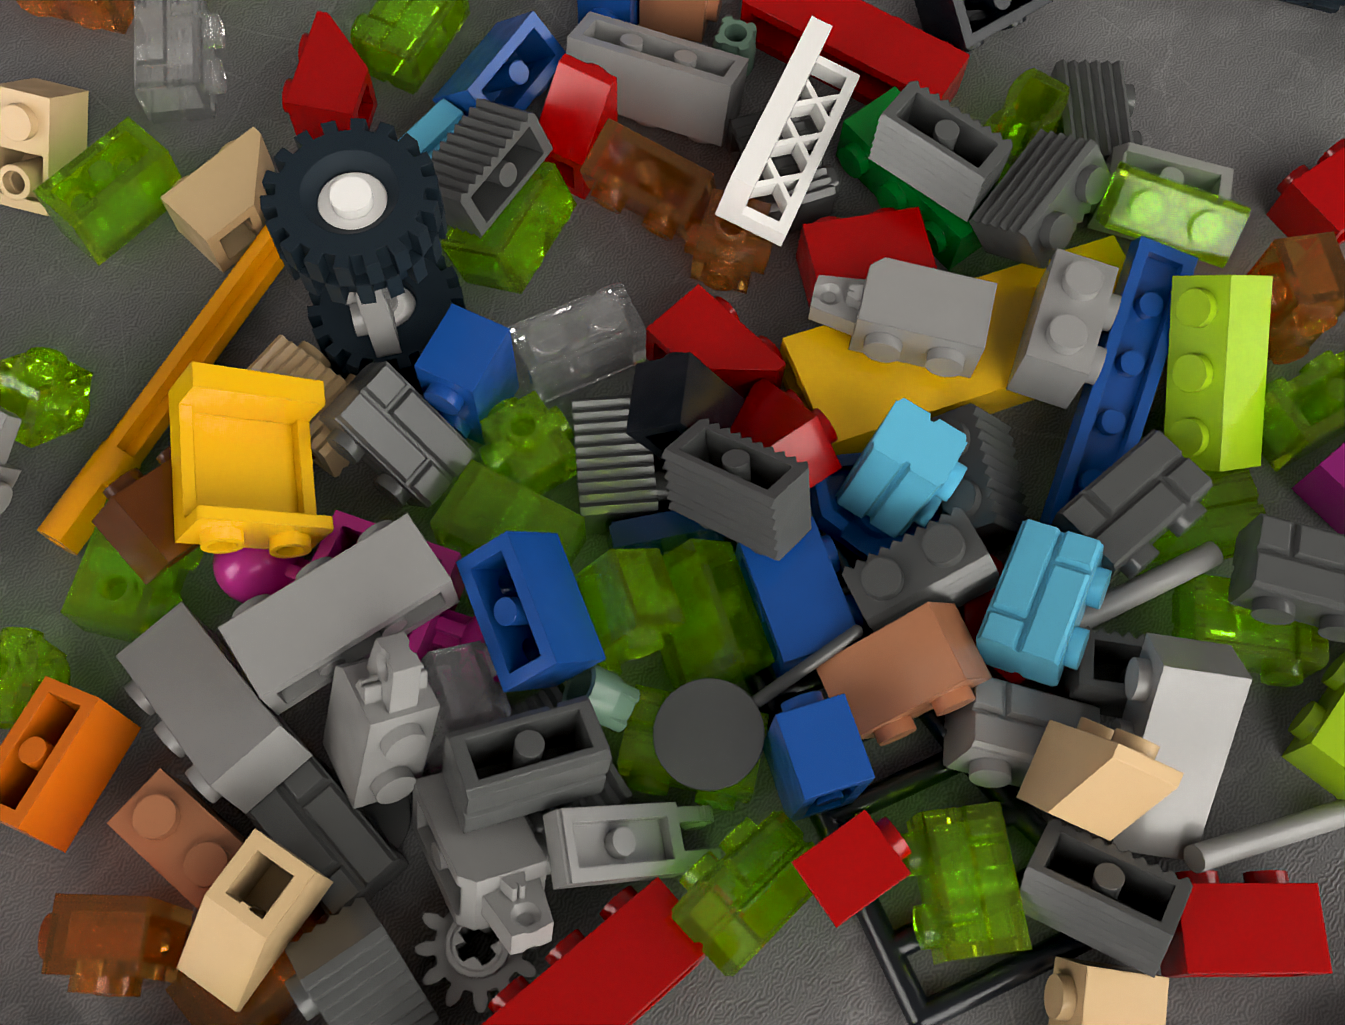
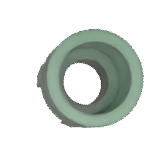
(737, 38)
(608, 693)

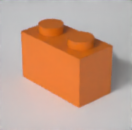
(60, 761)

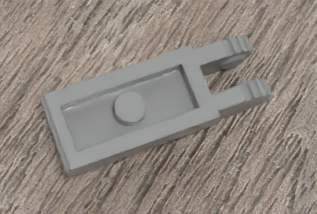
(622, 842)

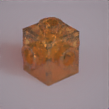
(725, 252)

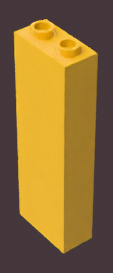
(860, 391)

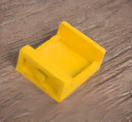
(244, 461)

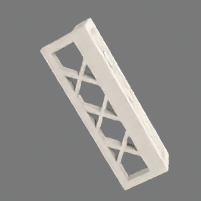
(776, 122)

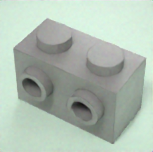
(1064, 329)

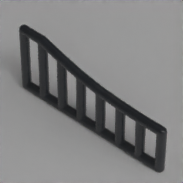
(892, 945)

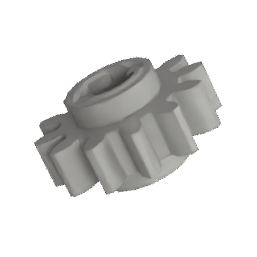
(469, 974)

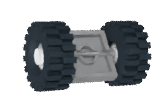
(364, 236)

